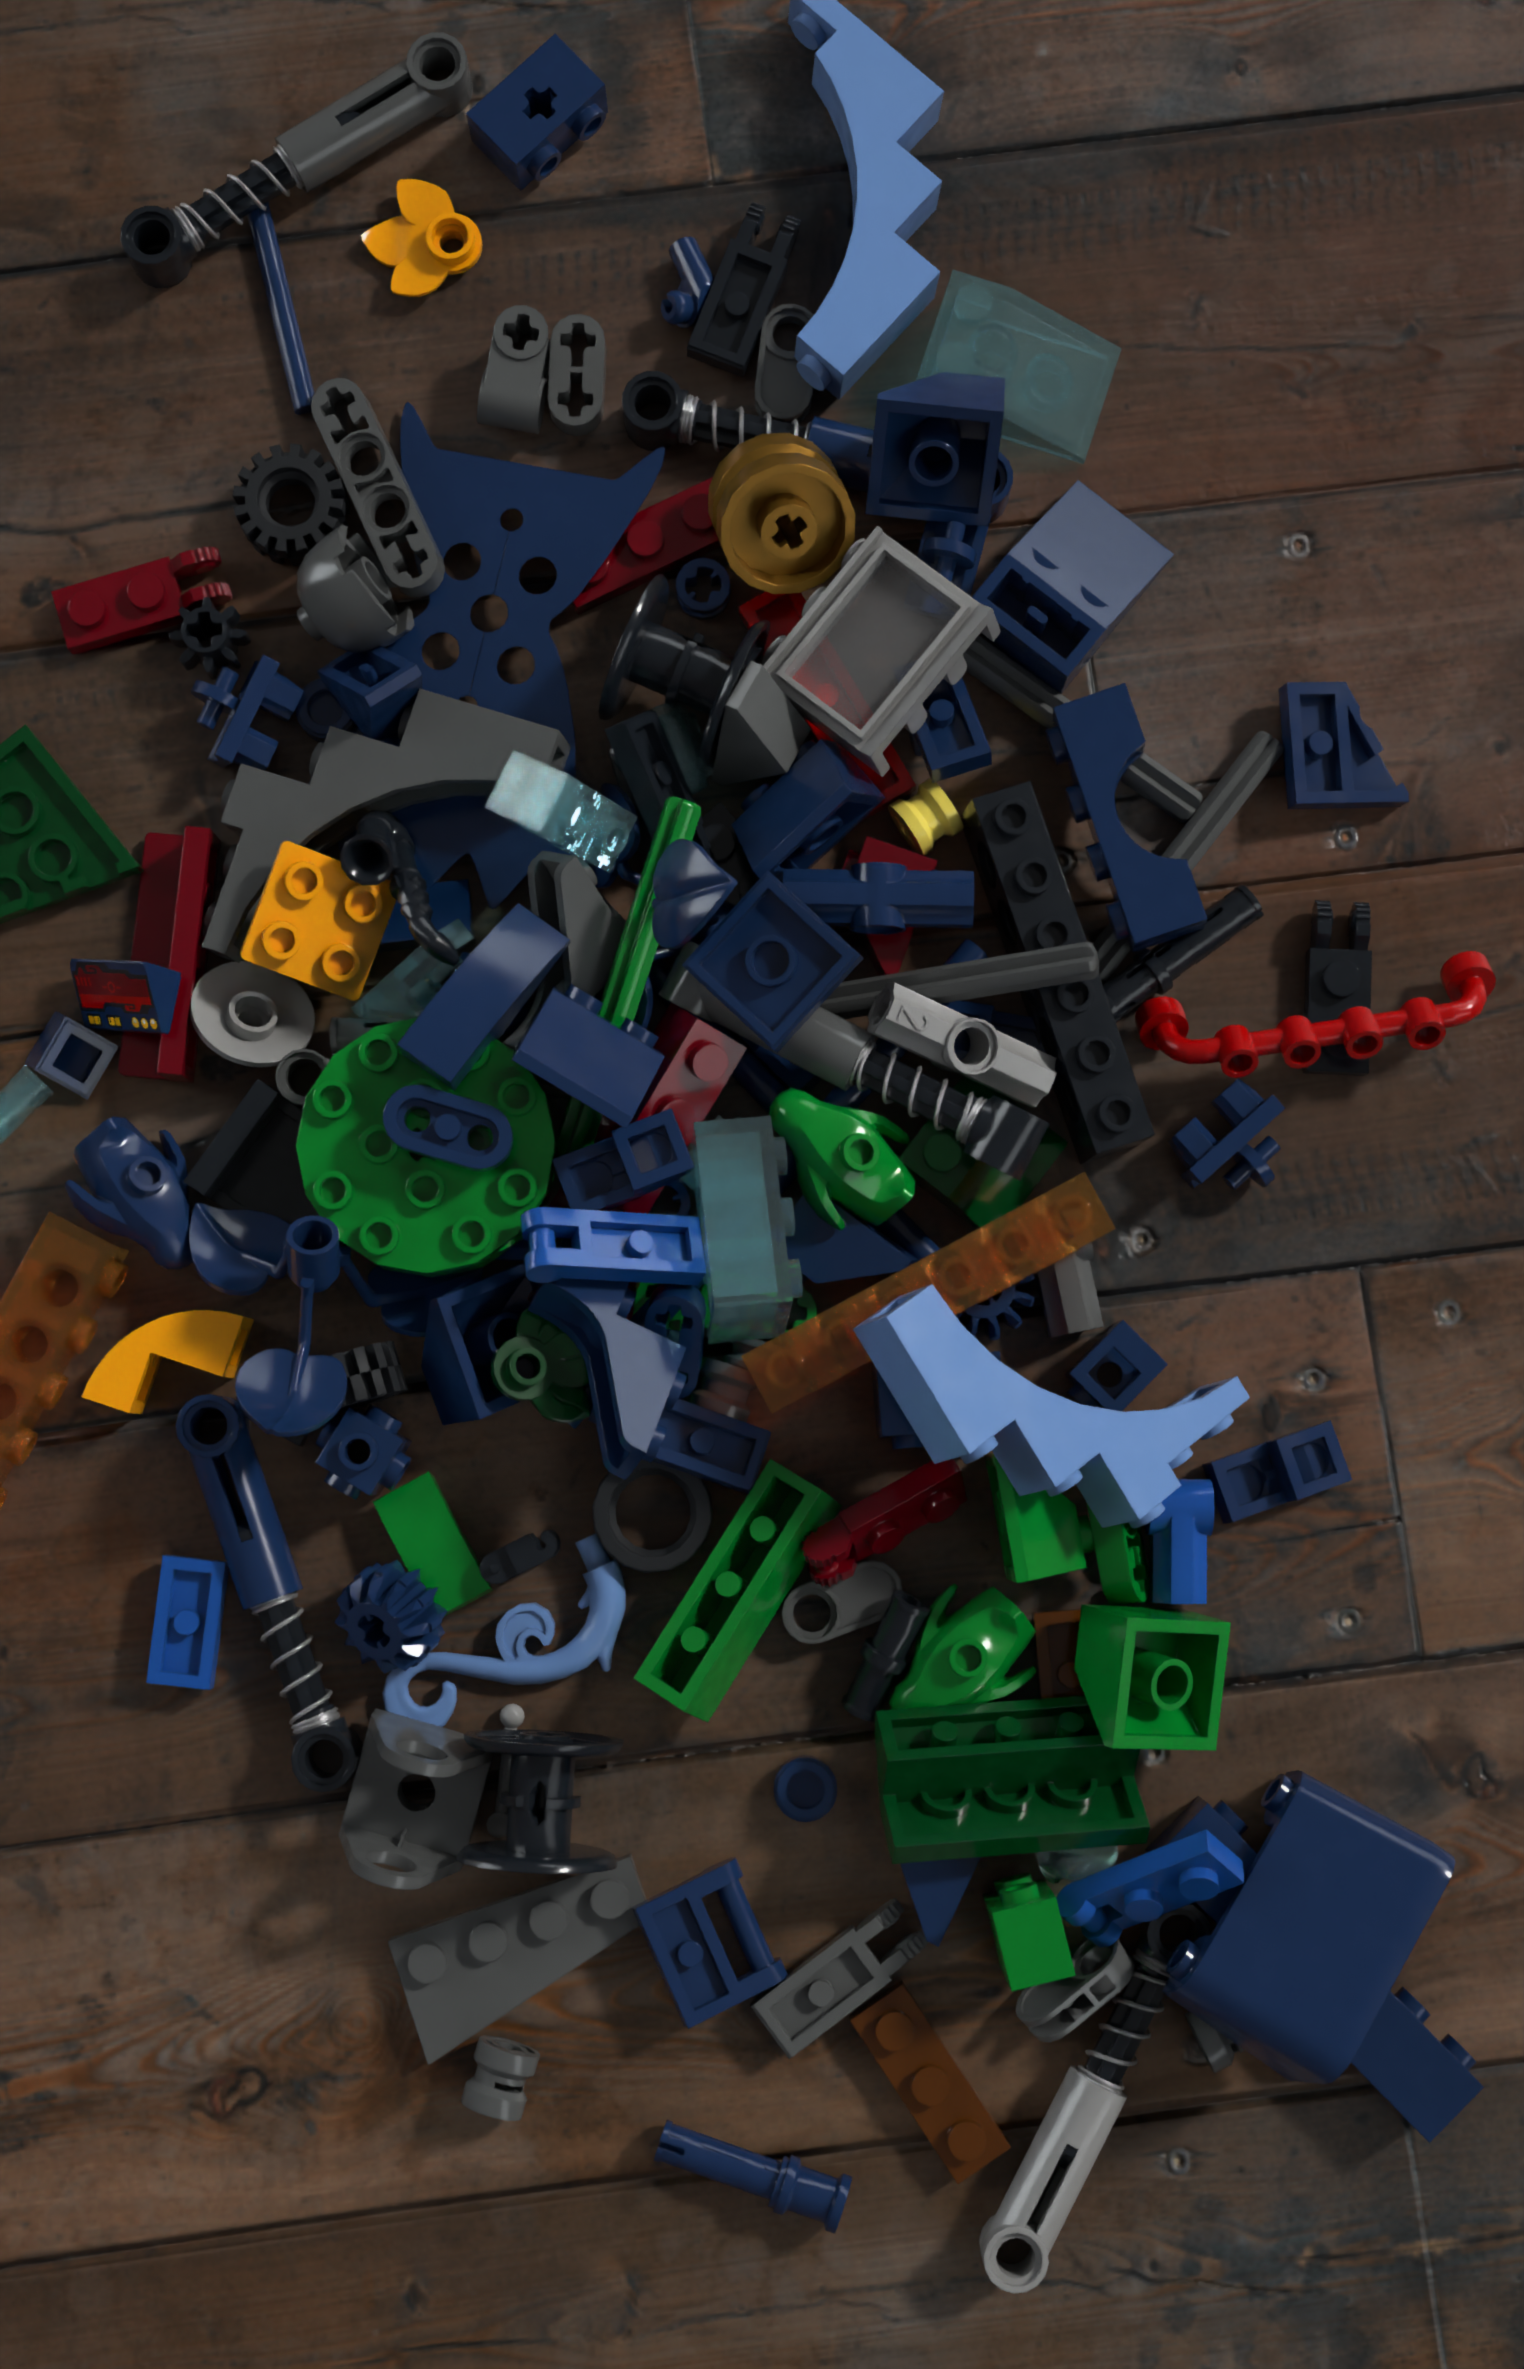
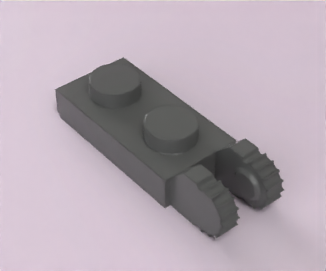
(834, 1981)

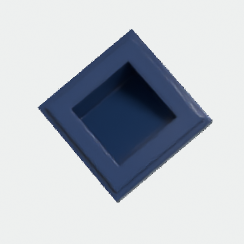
(71, 1055)

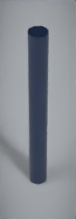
(282, 309)

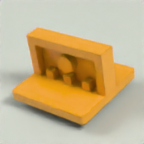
(317, 922)

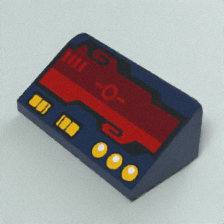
(125, 995)

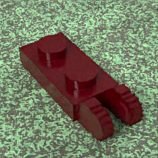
(135, 600)
(883, 1520)

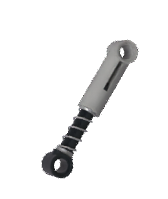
(1080, 2118)

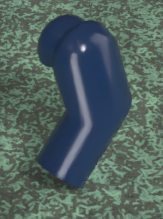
(686, 303)

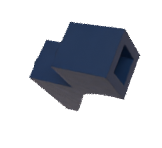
(627, 1365)

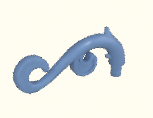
(594, 1641)

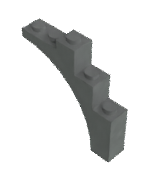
(442, 754)

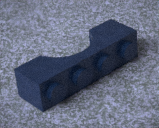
(1150, 892)

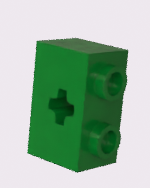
(1027, 1932)

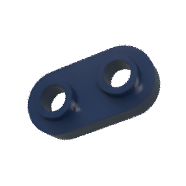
(449, 1127)

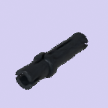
(1158, 967)

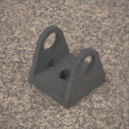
(392, 1830)

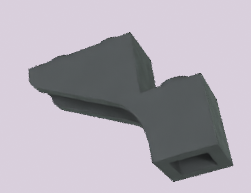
(568, 900)

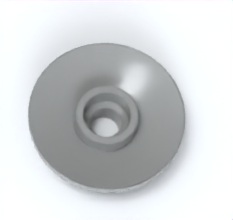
(255, 996)

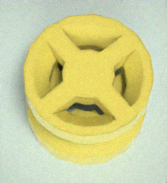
(925, 817)

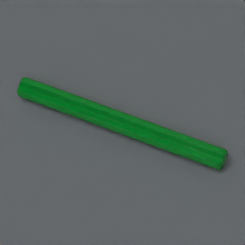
(630, 962)

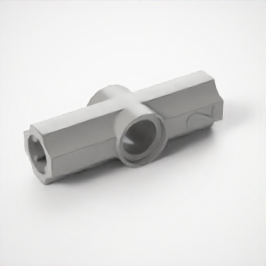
(931, 1031)

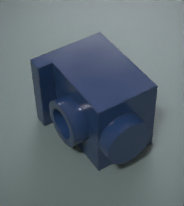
(1132, 1357)

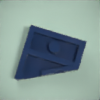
(1331, 751)

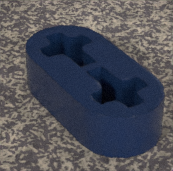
(692, 1327)

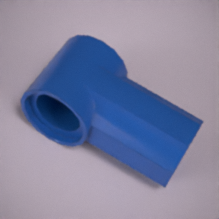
(1180, 1544)

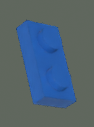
(188, 1622)

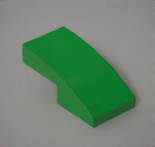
(432, 1542)

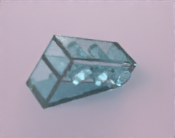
(744, 1228)

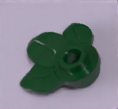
(558, 1370)

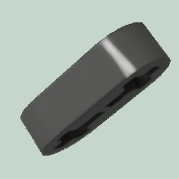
(563, 374)

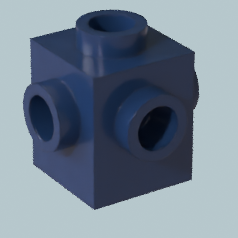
(387, 1451)

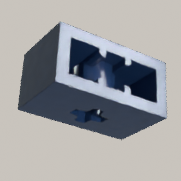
(538, 113)

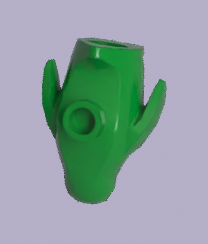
(843, 1158)
(966, 1653)

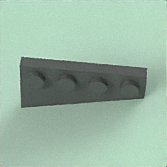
(498, 1955)

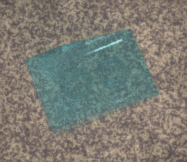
(1049, 363)

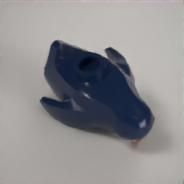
(135, 1190)

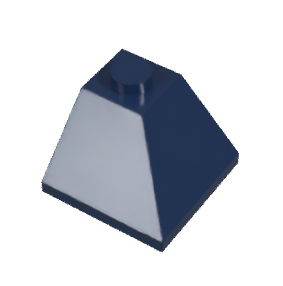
(937, 449)
(461, 1341)

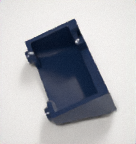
(1312, 1931)

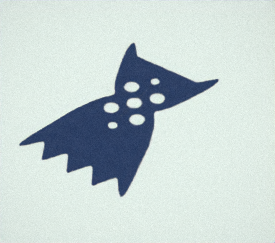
(565, 520)

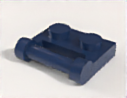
(691, 1951)

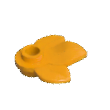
(416, 239)

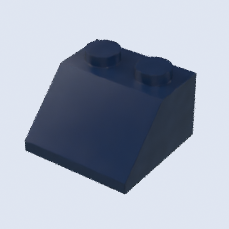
(805, 810)
(589, 1054)

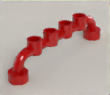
(1465, 977)

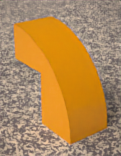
(194, 1337)

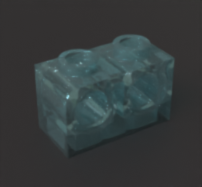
(561, 811)

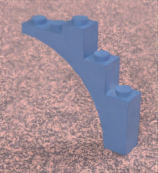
(974, 1404)

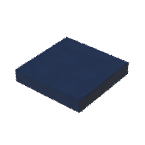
(772, 961)

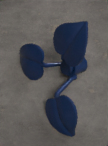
(687, 893)
(236, 1256)

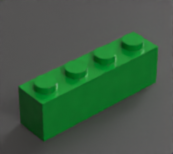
(736, 1592)

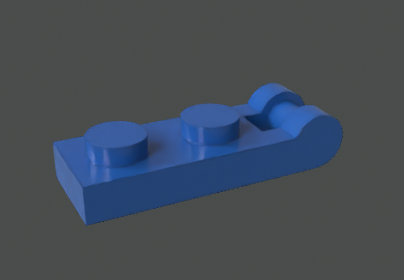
(613, 1246)
(1149, 1886)

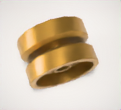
(781, 513)

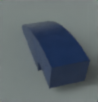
(483, 996)

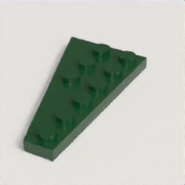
(49, 833)

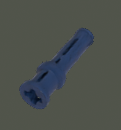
(782, 2183)

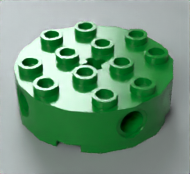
(426, 1212)

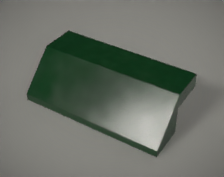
(1003, 1781)

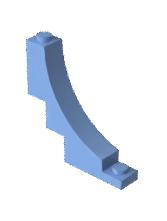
(880, 115)

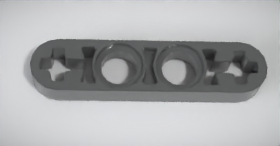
(381, 485)

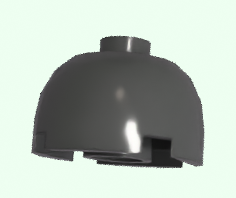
(349, 595)

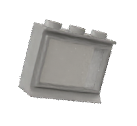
(876, 647)

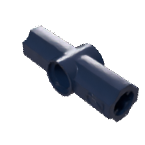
(885, 897)

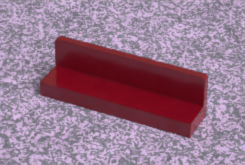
(168, 932)

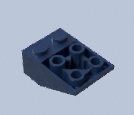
(1069, 585)

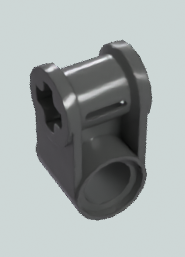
(516, 380)

